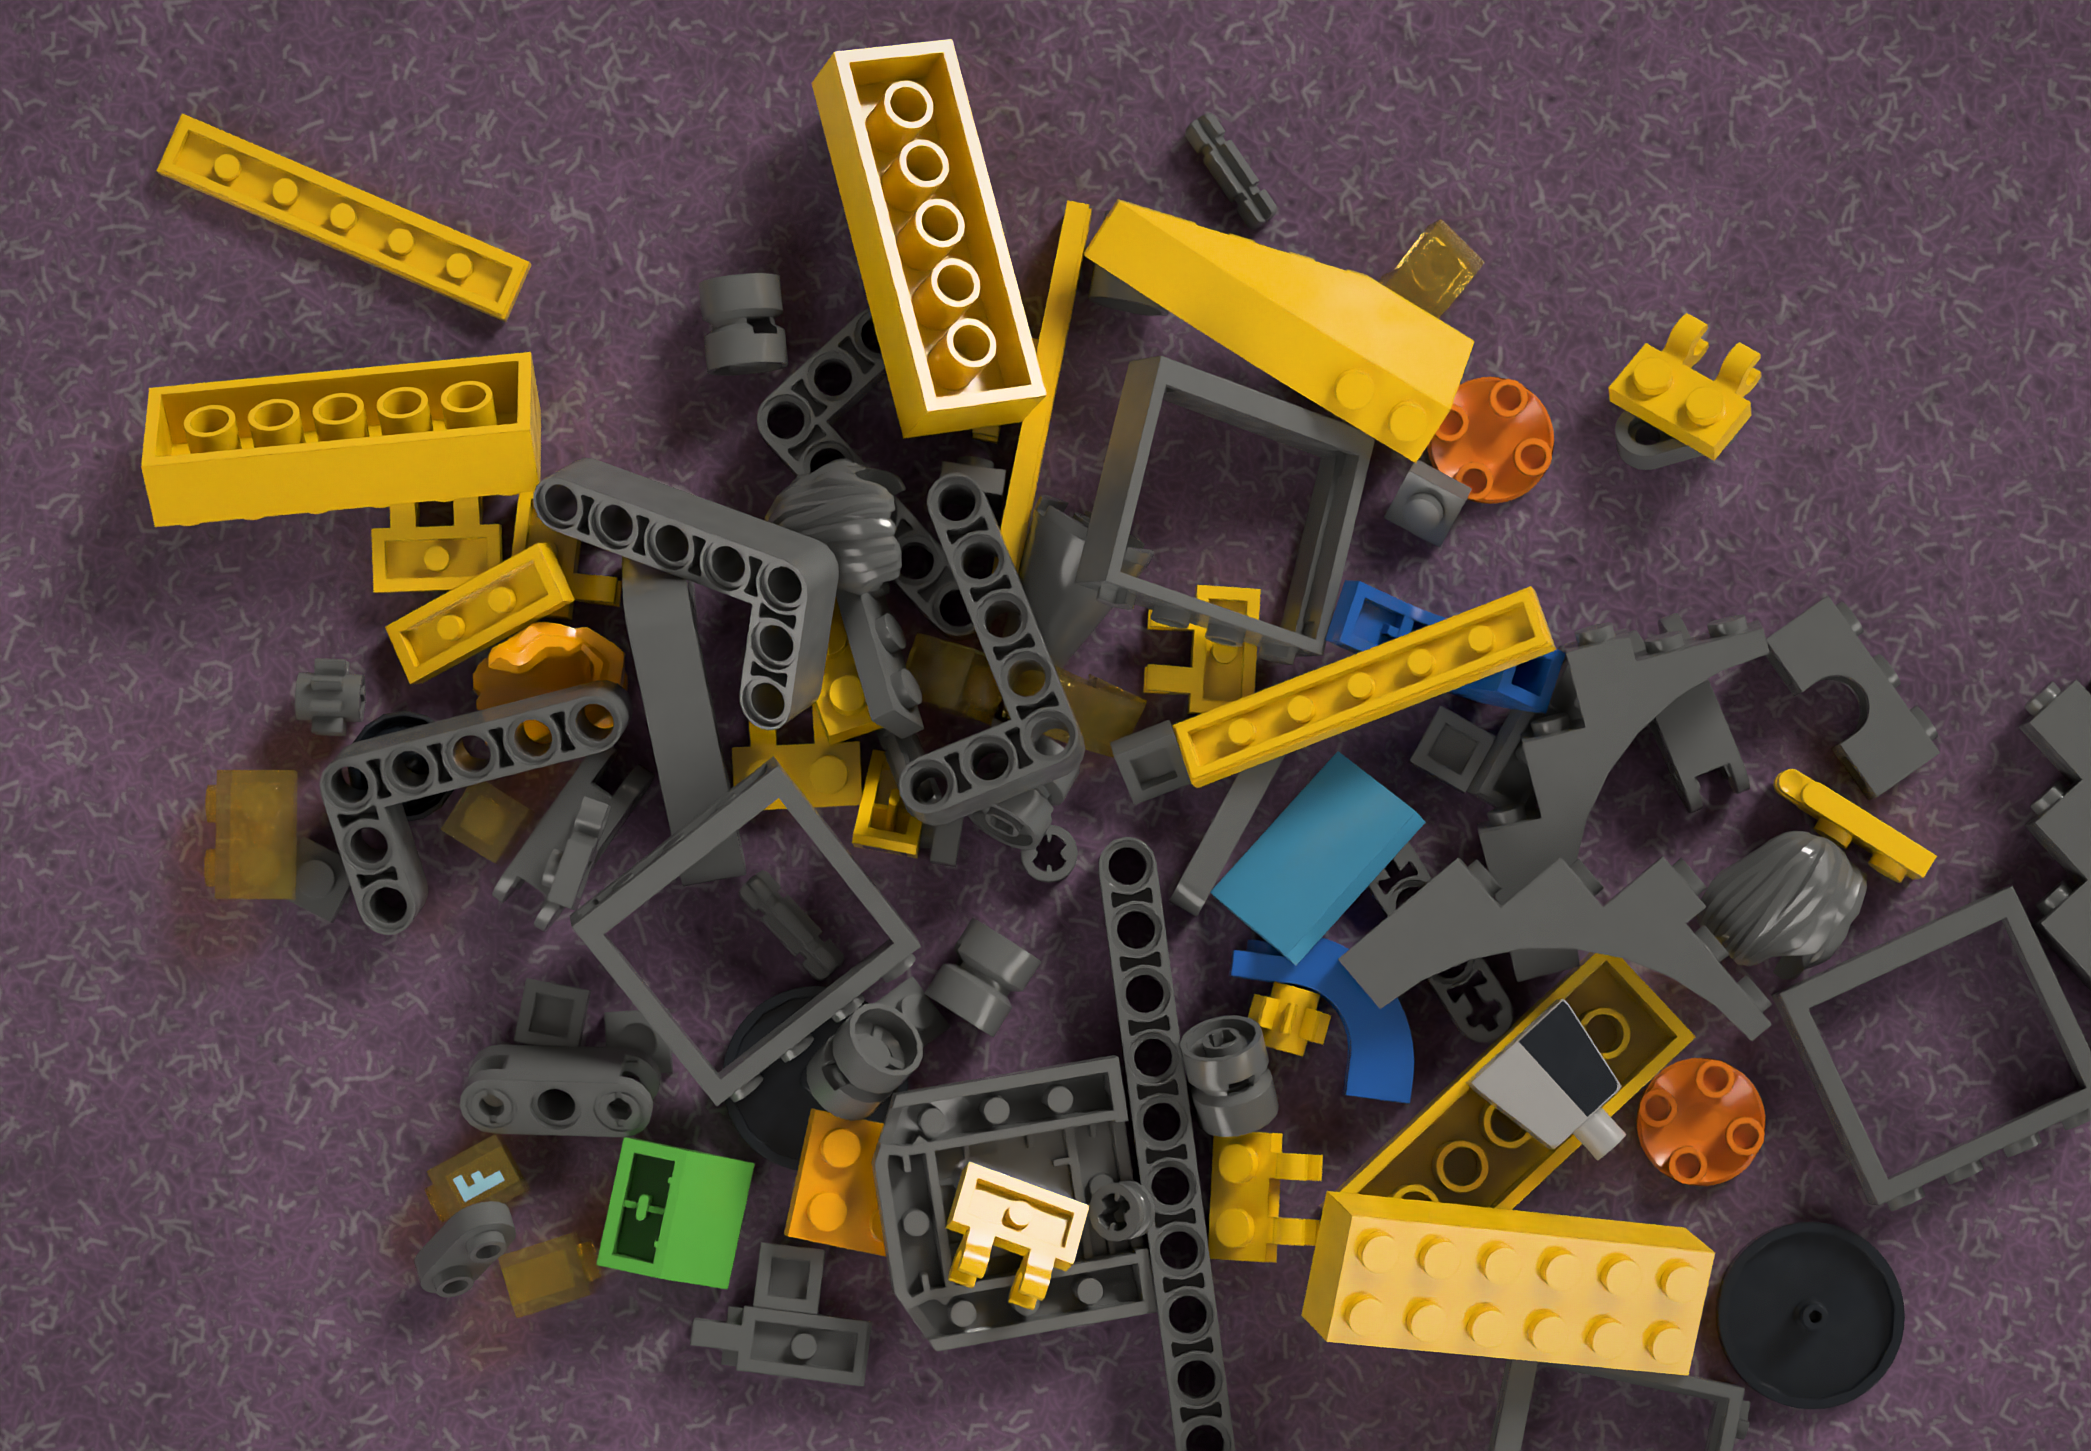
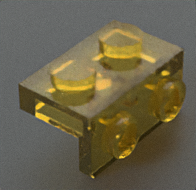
(253, 835)

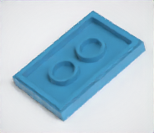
(1317, 857)

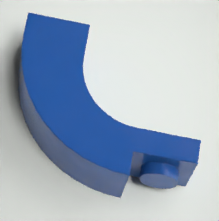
(1372, 617)
(1377, 1039)

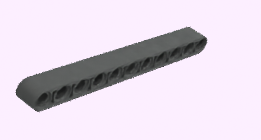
(1178, 1151)

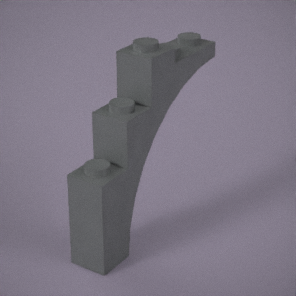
(1571, 759)
(2063, 819)
(1643, 923)

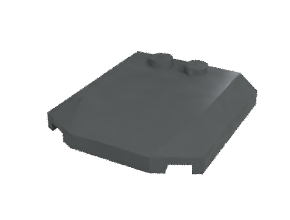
(1041, 1126)

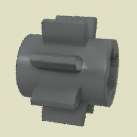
(330, 697)

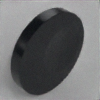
(778, 1110)
(1810, 1315)

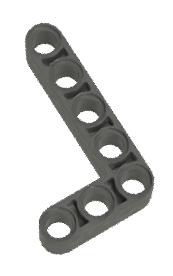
(820, 439)
(650, 526)
(1007, 659)
(678, 707)
(449, 769)

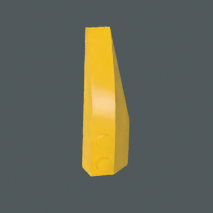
(1296, 319)

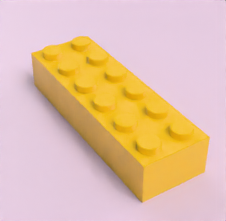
(928, 238)
(342, 439)
(1479, 1157)
(1506, 1284)

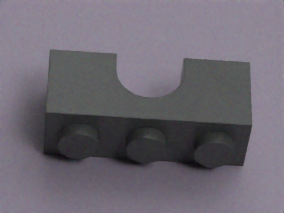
(1888, 735)

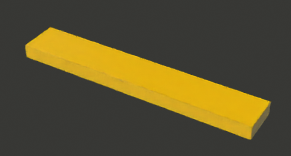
(344, 217)
(1049, 357)
(1364, 687)

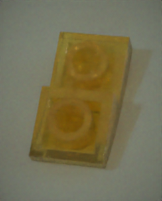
(1434, 269)
(1099, 708)

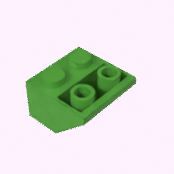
(675, 1213)

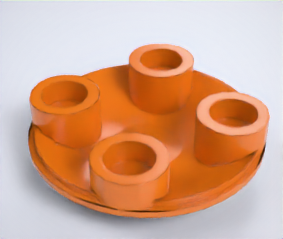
(1494, 440)
(1701, 1121)

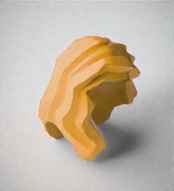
(547, 660)

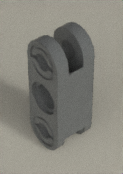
(1694, 733)
(559, 823)
(516, 1092)

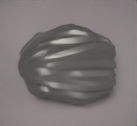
(849, 513)
(1785, 901)

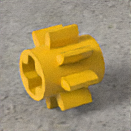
(1289, 1018)

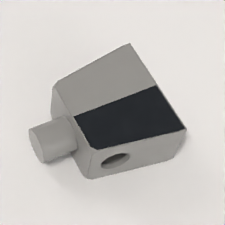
(1553, 1083)

